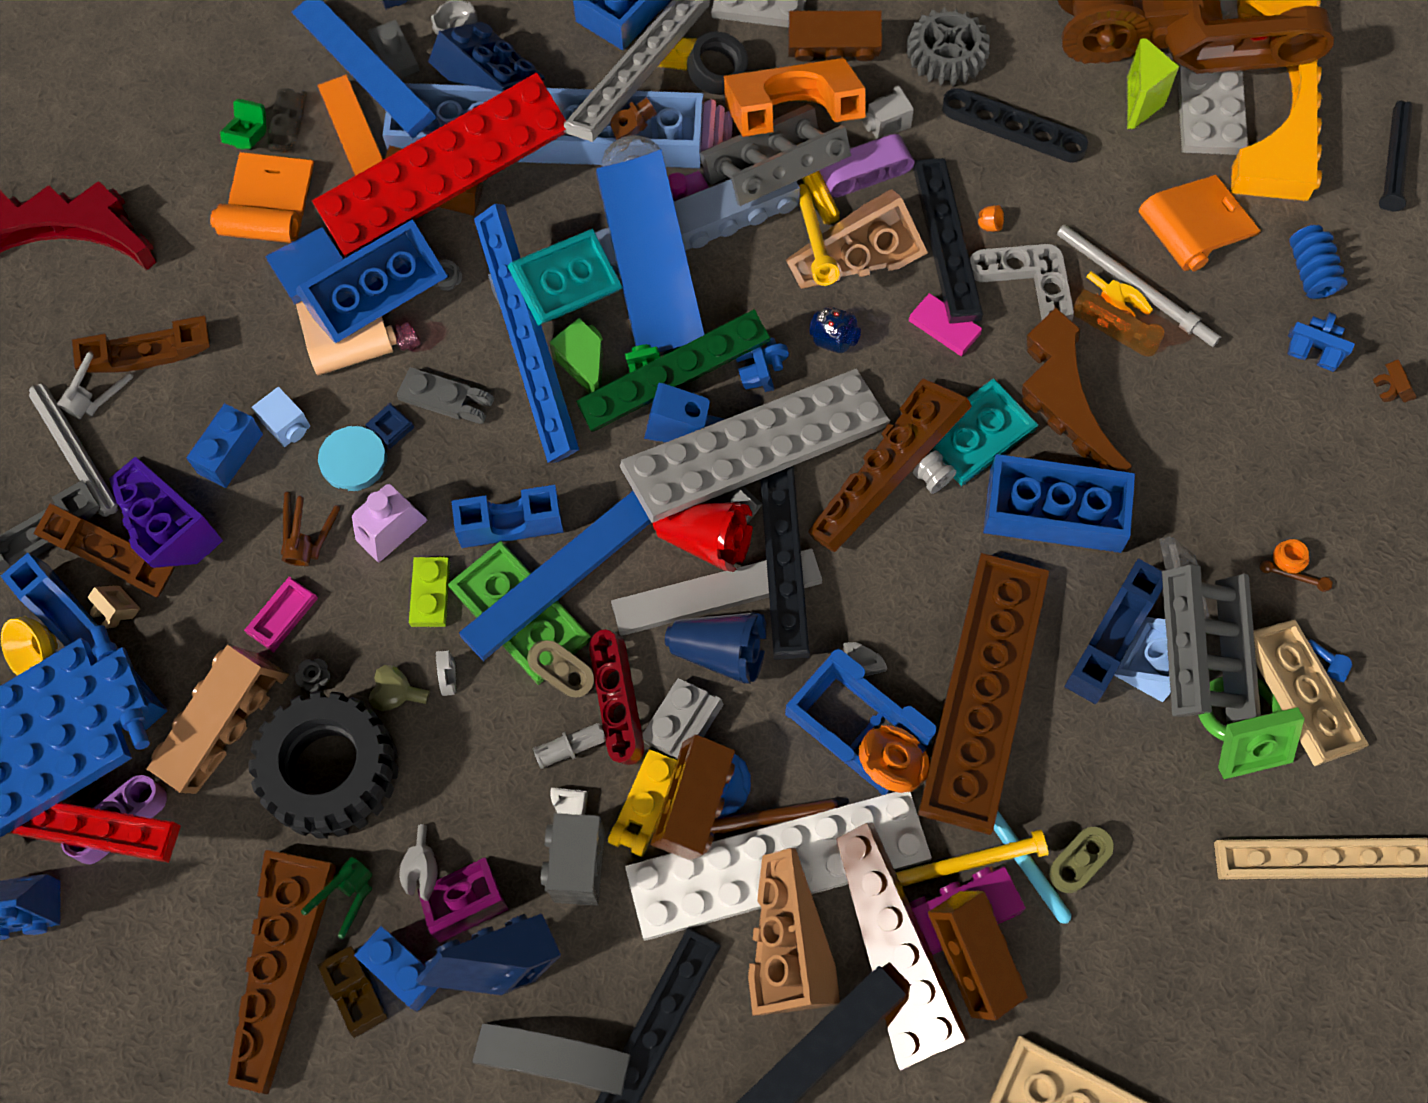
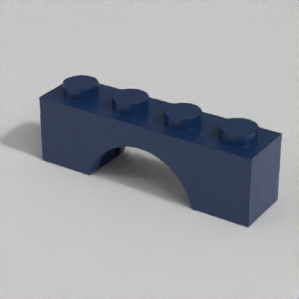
(1116, 632)

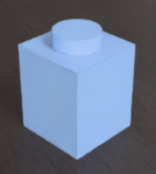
(281, 417)

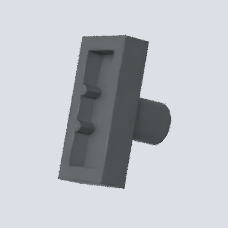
(393, 49)

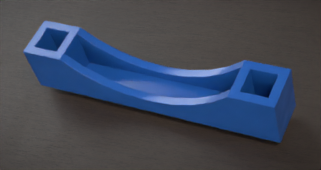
(62, 613)

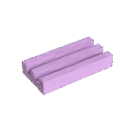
(723, 125)

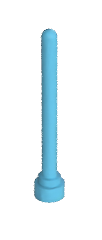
(1033, 873)

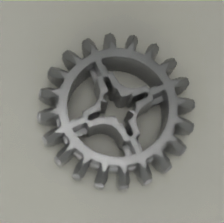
(948, 56)

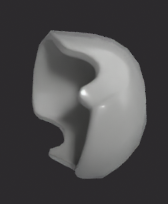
(453, 14)

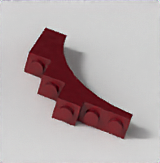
(90, 217)

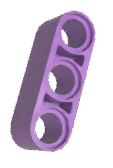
(868, 165)
(124, 801)

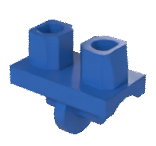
(1333, 347)
(758, 373)

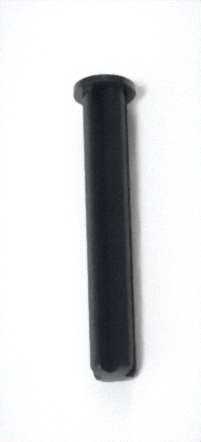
(1397, 158)

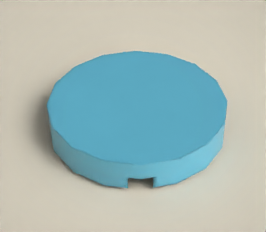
(352, 458)

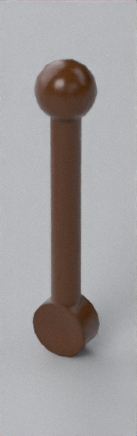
(1323, 584)

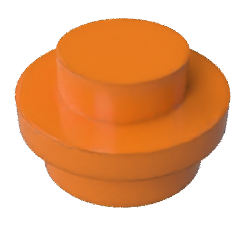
(1291, 556)

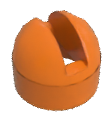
(991, 218)

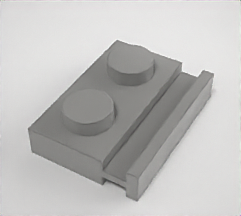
(681, 715)

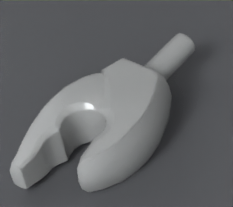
(421, 864)

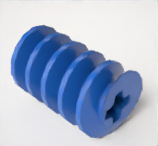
(1317, 262)

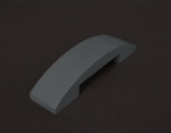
(20, 539)
(552, 1058)

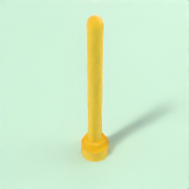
(824, 268)

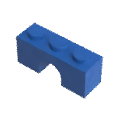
(484, 523)

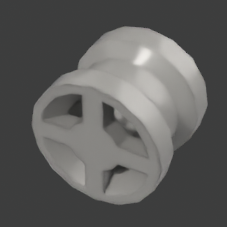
(934, 472)

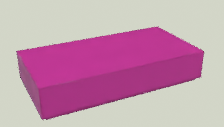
(933, 320)
(281, 614)

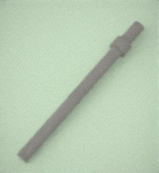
(1188, 321)

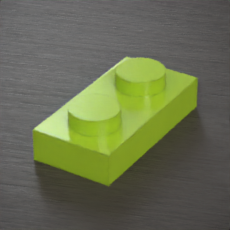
(429, 592)

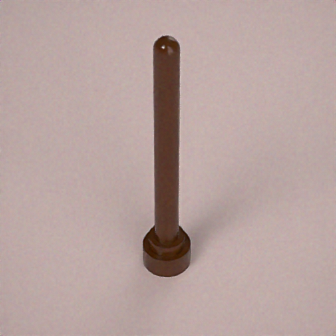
(771, 816)

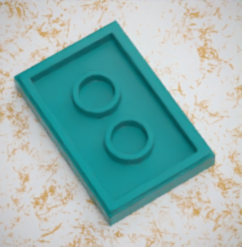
(564, 277)
(987, 429)

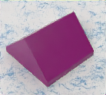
(463, 900)

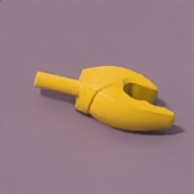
(1118, 293)

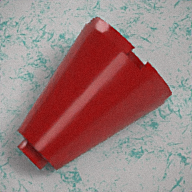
(710, 532)

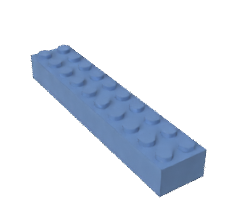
(674, 127)

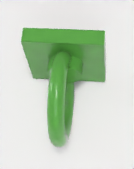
(1257, 741)

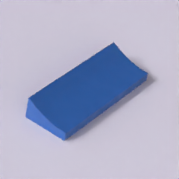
(650, 252)

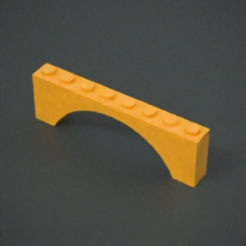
(1287, 159)

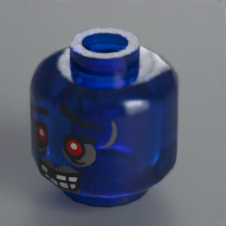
(834, 329)

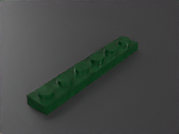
(673, 369)

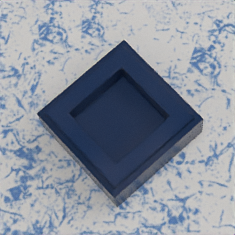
(390, 425)

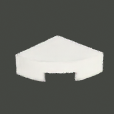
(569, 801)

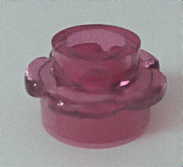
(406, 337)

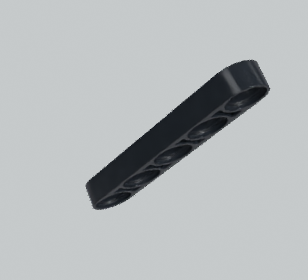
(1025, 136)

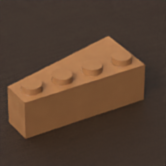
(214, 718)

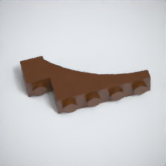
(1058, 391)

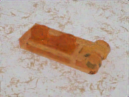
(1118, 324)

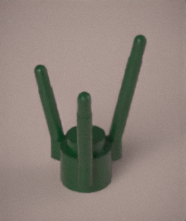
(348, 879)

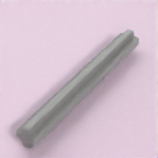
(72, 448)

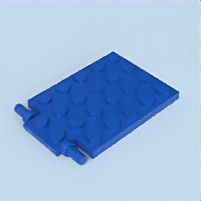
(66, 726)

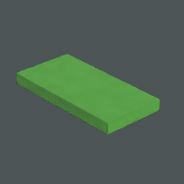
(494, 577)

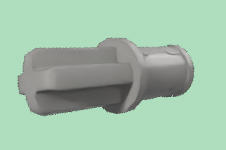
(568, 745)

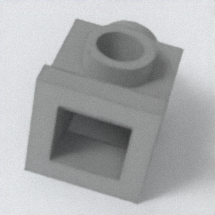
(889, 114)

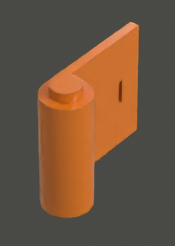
(265, 199)
(1197, 220)

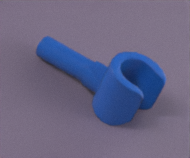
(1339, 664)

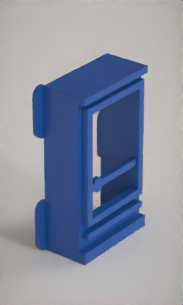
(851, 675)

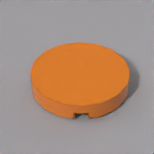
(894, 759)

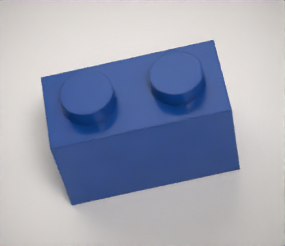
(224, 445)
(395, 968)

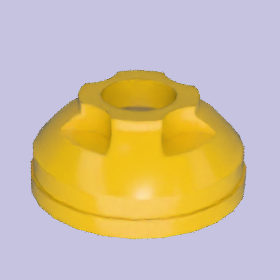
(26, 643)

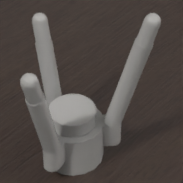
(77, 399)

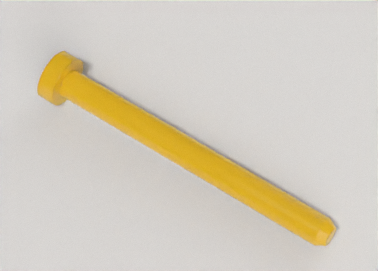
(976, 859)

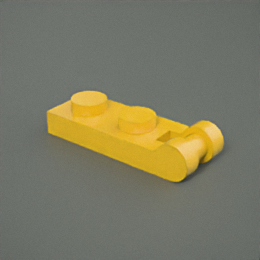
(644, 803)

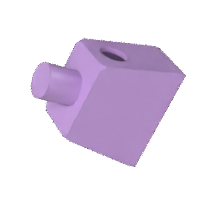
(385, 522)

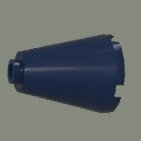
(721, 643)

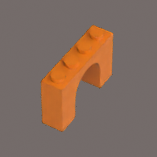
(828, 83)

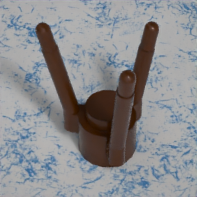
(297, 546)

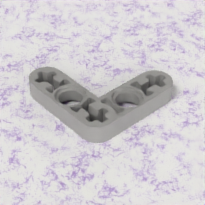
(1033, 267)

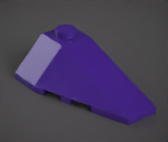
(160, 521)

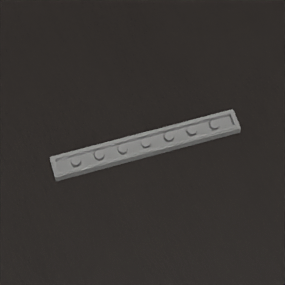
(634, 68)

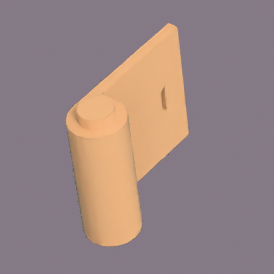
(362, 345)

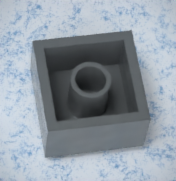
(574, 859)

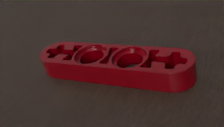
(611, 698)

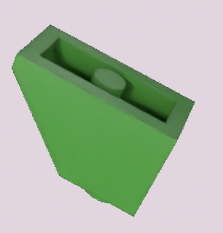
(580, 354)

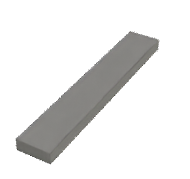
(702, 595)

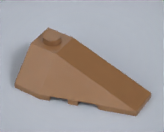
(866, 240)
(792, 952)

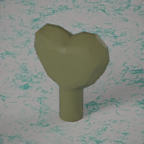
(394, 689)

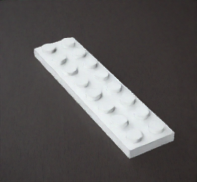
(725, 881)

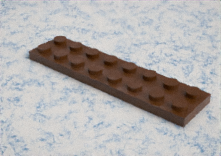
(984, 695)

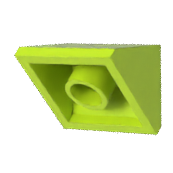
(1148, 82)

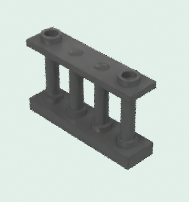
(775, 159)
(1188, 649)

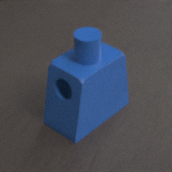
(677, 414)

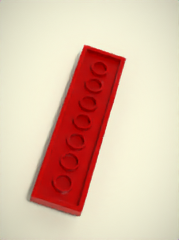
(441, 165)

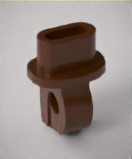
(636, 118)

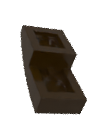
(352, 991)

